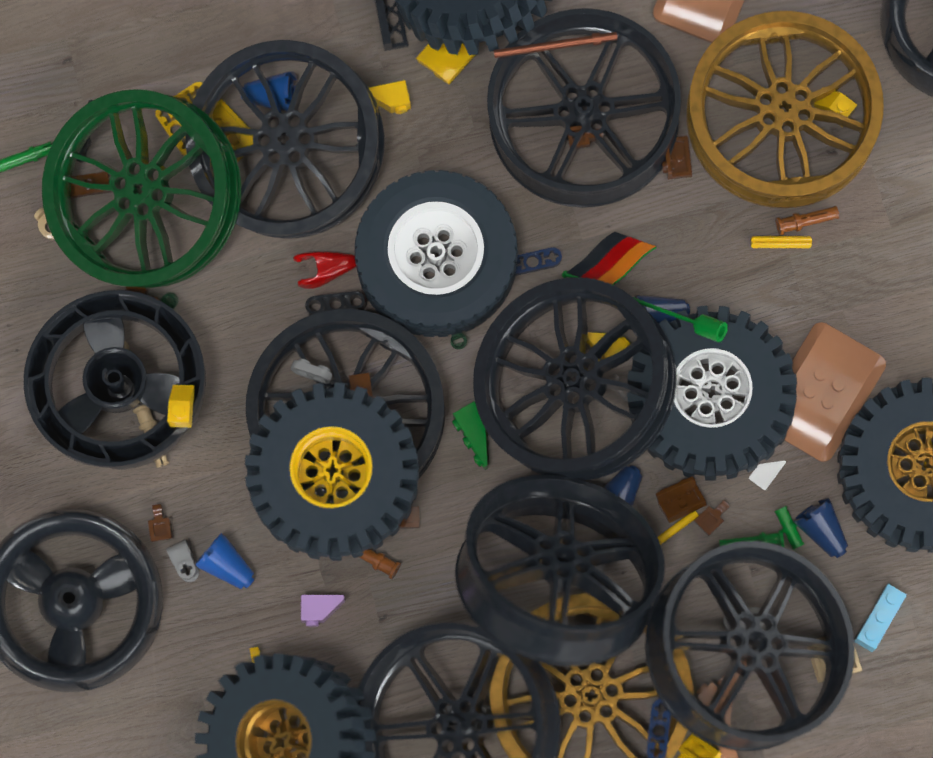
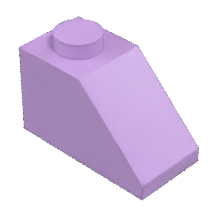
(319, 608)

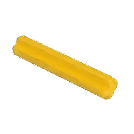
(781, 242)

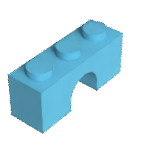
(880, 618)

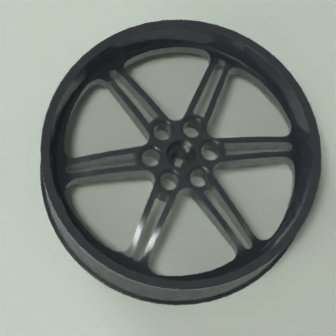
(642, 171)
(562, 564)
(825, 602)
(411, 646)

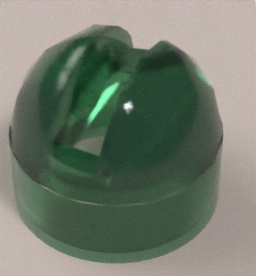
(171, 302)
(460, 345)

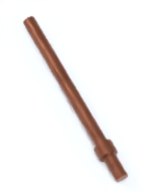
(595, 39)

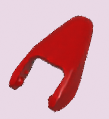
(329, 266)

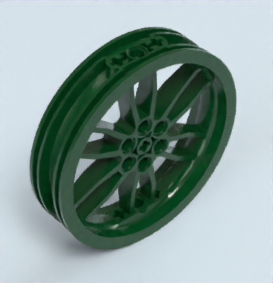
(58, 178)

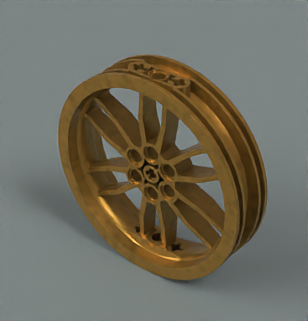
(770, 29)
(591, 607)

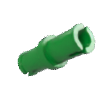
(789, 527)

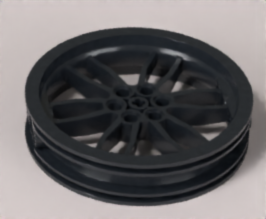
(369, 136)
(380, 331)
(504, 334)

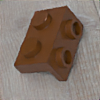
(678, 163)
(680, 499)

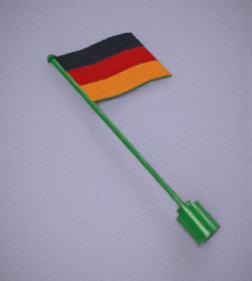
(616, 258)

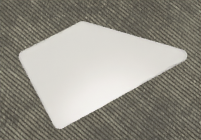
(765, 473)

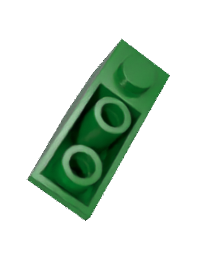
(474, 432)

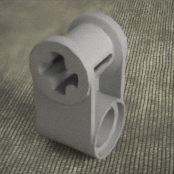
(182, 557)

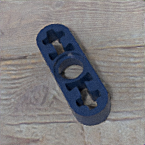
(548, 263)
(651, 745)

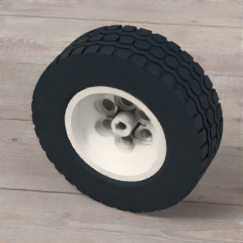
(426, 208)

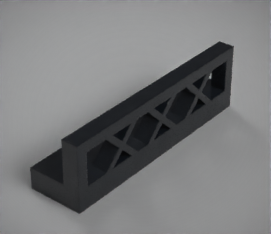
(384, 26)

